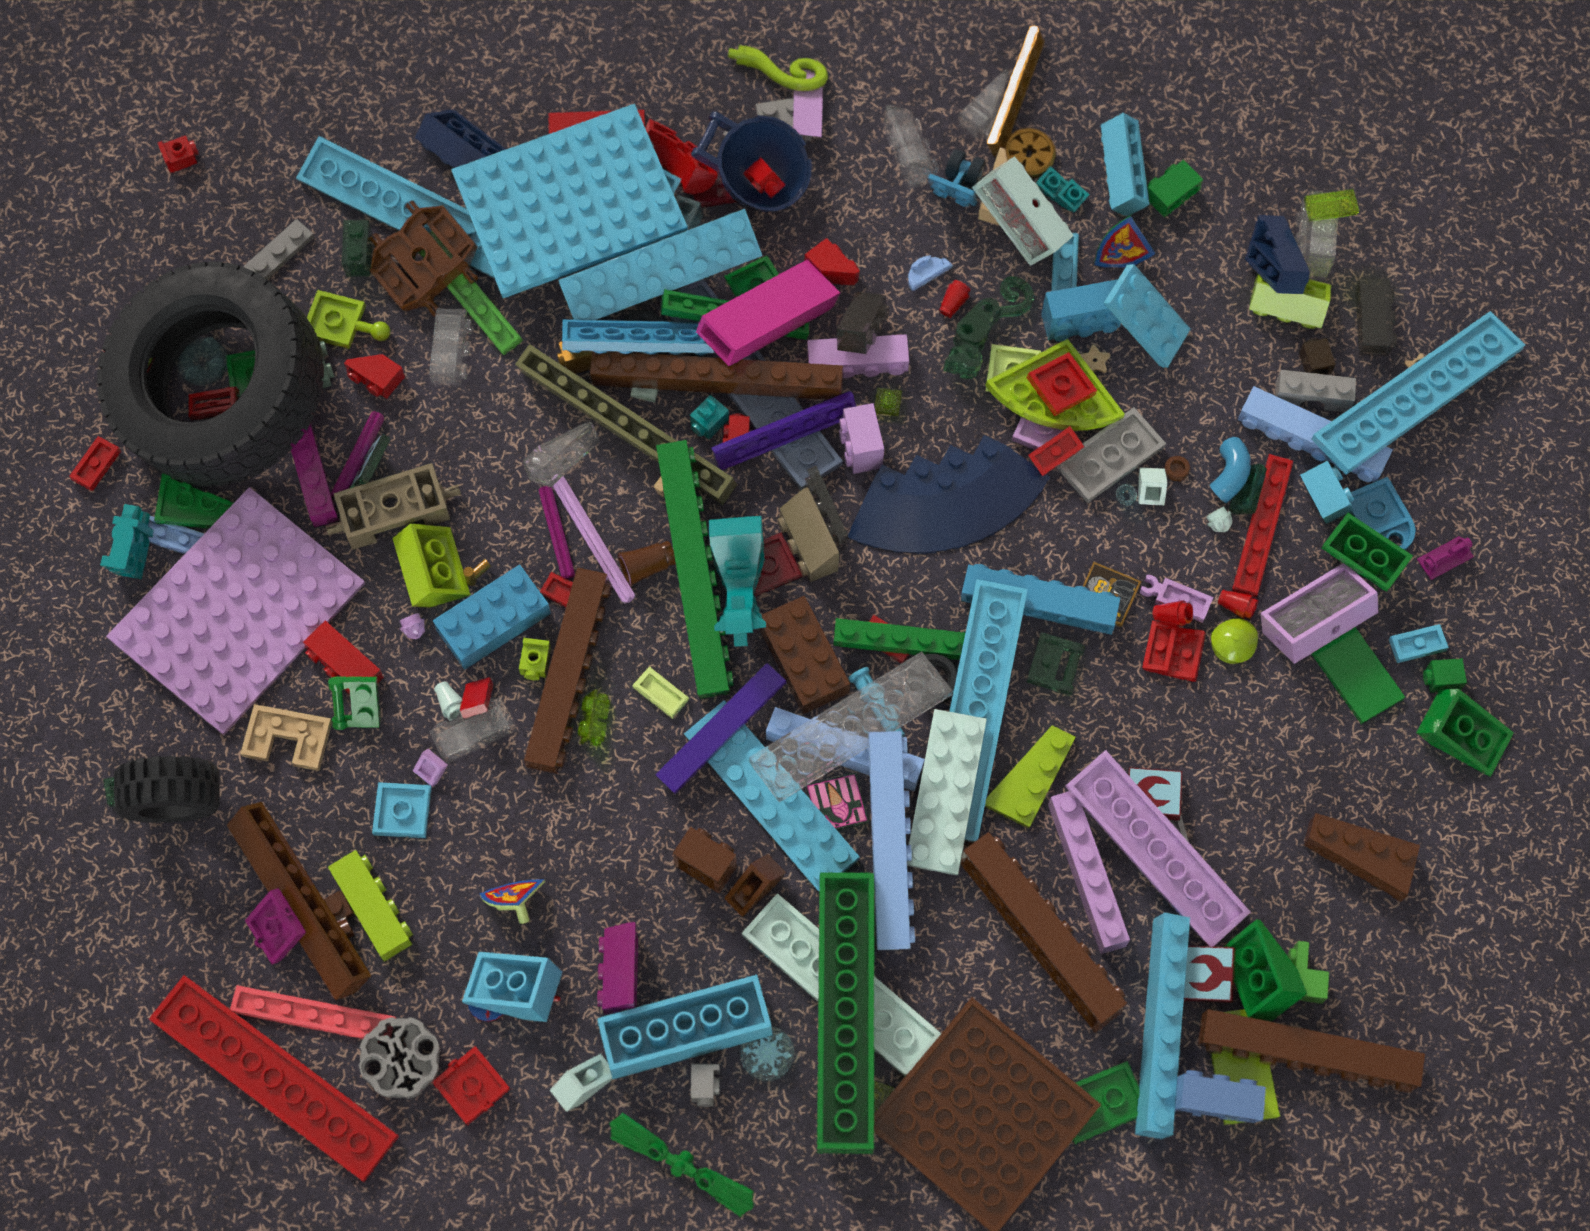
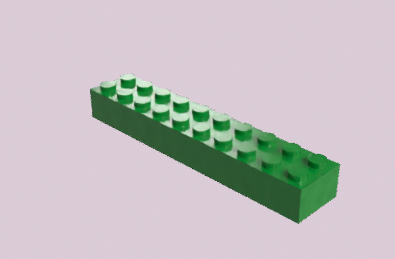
(846, 1014)

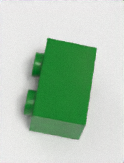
(1173, 188)

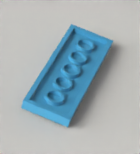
(633, 337)

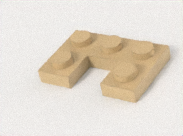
(270, 722)

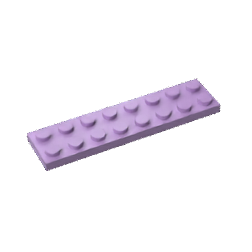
(1157, 849)

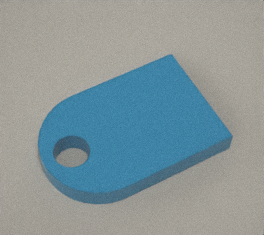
(1383, 511)

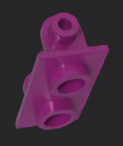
(1446, 557)

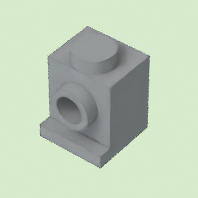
(704, 1084)

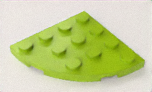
(1021, 398)

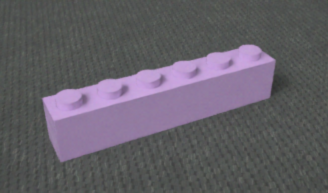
(1088, 873)

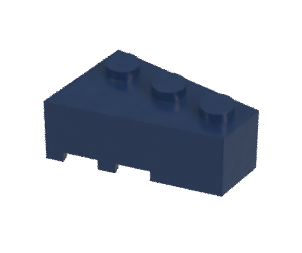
(1277, 255)

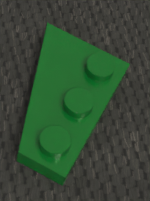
(187, 506)

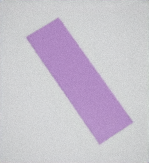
(808, 110)

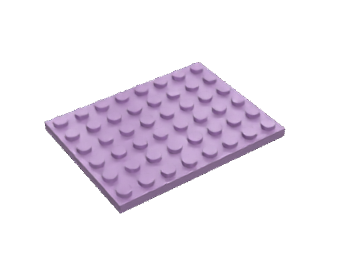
(235, 610)

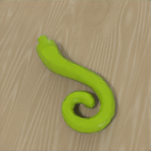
(756, 59)

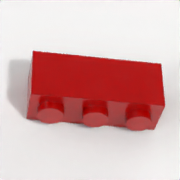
(338, 655)

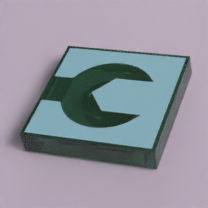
(371, 461)

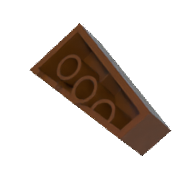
(1365, 853)

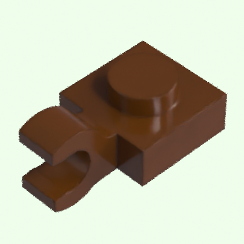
(341, 910)

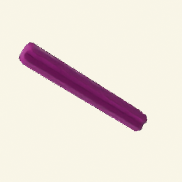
(359, 452)
(556, 532)

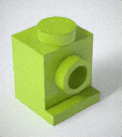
(535, 669)

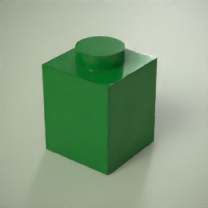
(1445, 675)

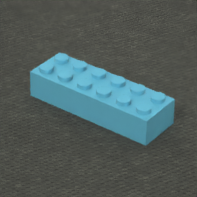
(684, 1027)

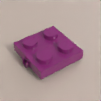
(275, 926)

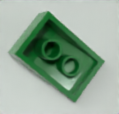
(1465, 730)
(1264, 974)

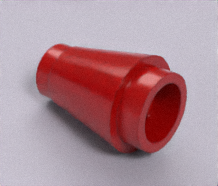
(954, 298)
(1238, 603)
(1174, 612)

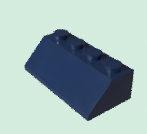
(455, 138)

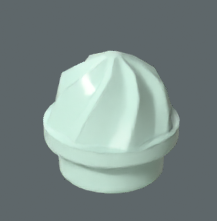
(1220, 520)

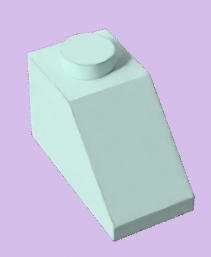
(582, 1082)

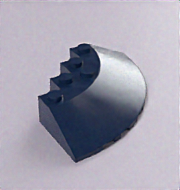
(947, 502)

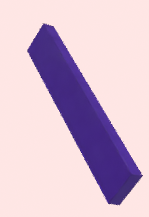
(782, 431)
(721, 728)

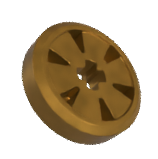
(1039, 143)

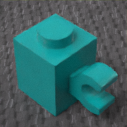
(708, 417)

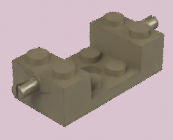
(364, 510)

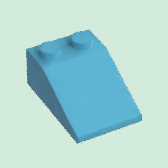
(513, 985)

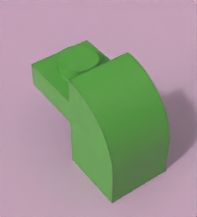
(1314, 980)

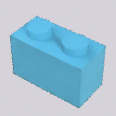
(1327, 491)

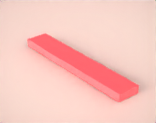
(306, 1013)

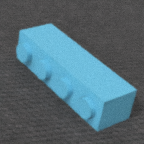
(1124, 164)

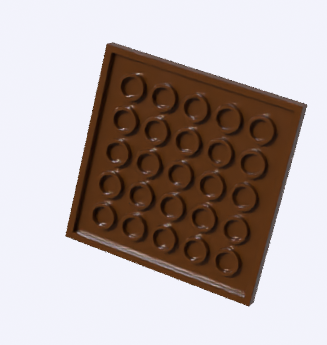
(983, 1115)

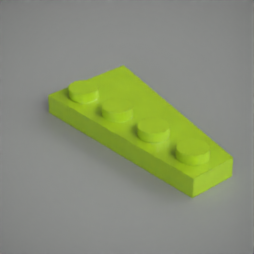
(1028, 783)

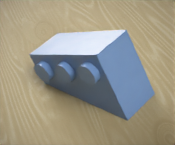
(1220, 1097)

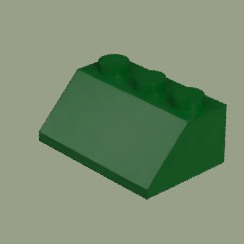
(1367, 552)

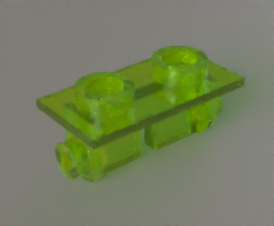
(590, 727)

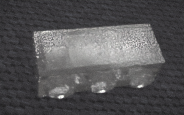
(450, 347)
(469, 734)

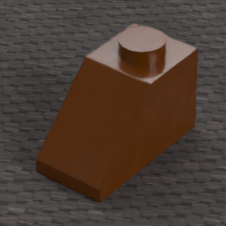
(754, 884)

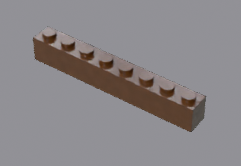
(567, 670)
(280, 868)
(1311, 1050)

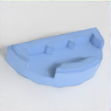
(925, 270)

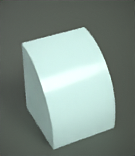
(1152, 486)

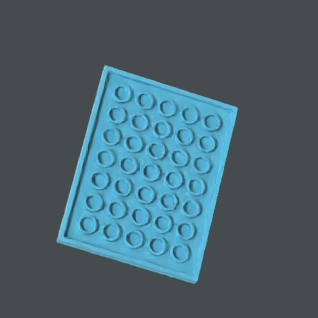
(569, 200)

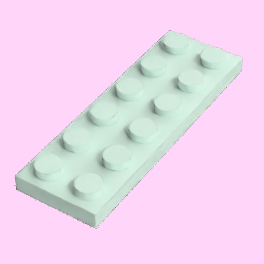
(946, 791)

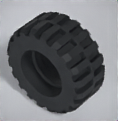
(166, 789)

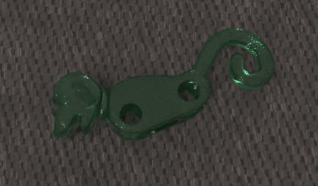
(975, 327)

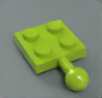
(338, 319)

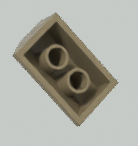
(808, 536)

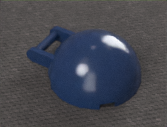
(747, 142)

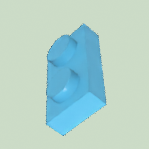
(1418, 643)

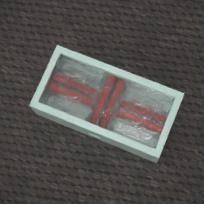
(1022, 211)

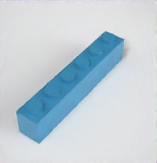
(1052, 599)

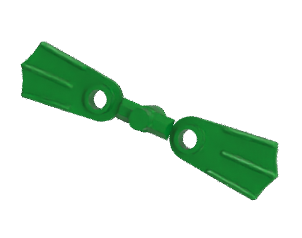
(724, 1190)

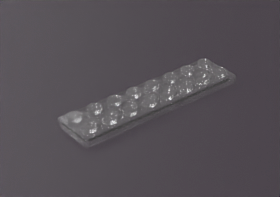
(844, 727)

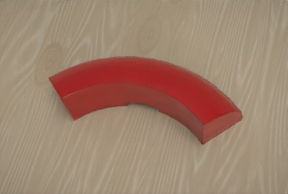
(677, 159)

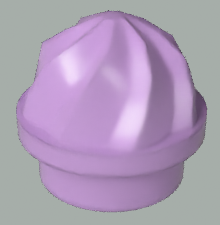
(413, 626)

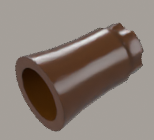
(646, 561)

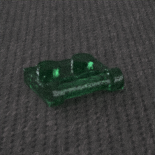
(1047, 661)

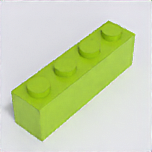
(370, 905)

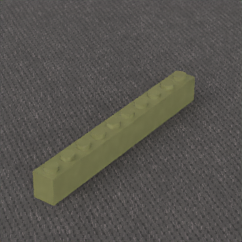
(616, 417)

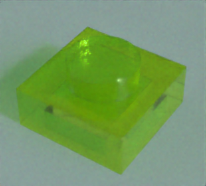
(888, 401)

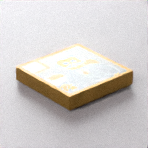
(1108, 580)

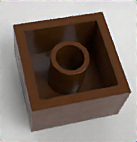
(705, 859)

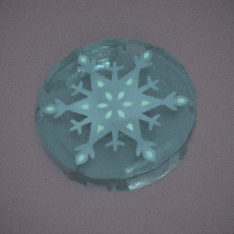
(768, 1057)

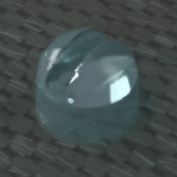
(1120, 495)

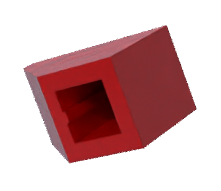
(833, 264)
(376, 372)

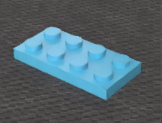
(1147, 315)

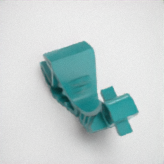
(739, 560)

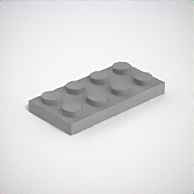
(1111, 455)

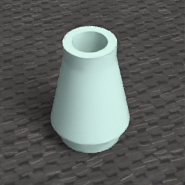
(449, 700)

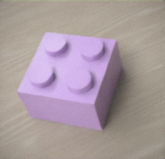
(861, 438)

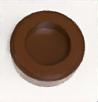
(1177, 468)

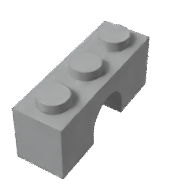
(1333, 391)

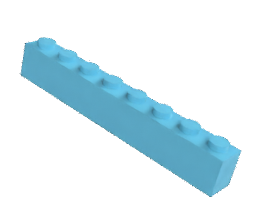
(1162, 1026)

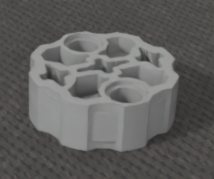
(374, 1052)

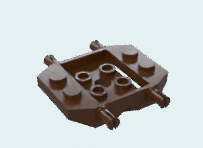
(432, 272)

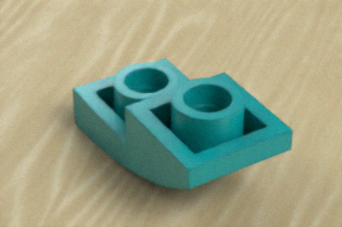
(1065, 193)

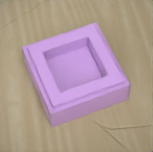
(430, 767)

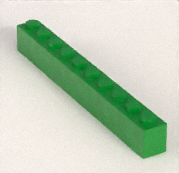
(693, 569)

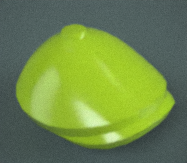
(1234, 640)

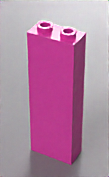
(767, 312)

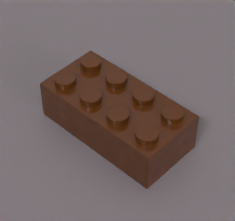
(804, 655)

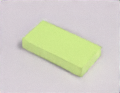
(660, 692)

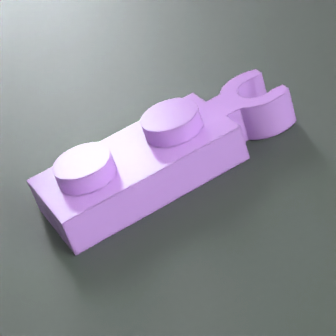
(1172, 591)

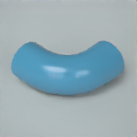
(1236, 469)

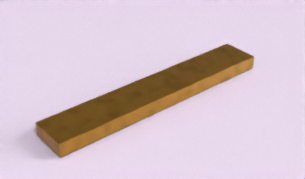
(1016, 90)

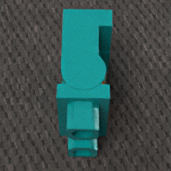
(129, 543)

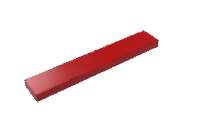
(1262, 526)

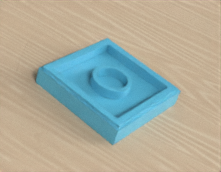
(402, 810)

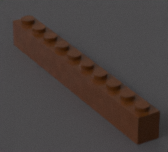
(715, 376)

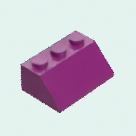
(618, 968)

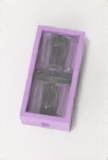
(1319, 612)

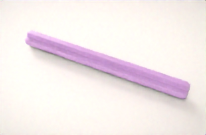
(594, 540)

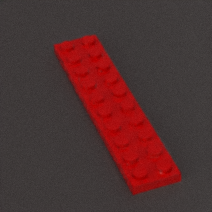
(274, 1078)

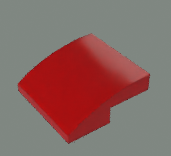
(1174, 651)

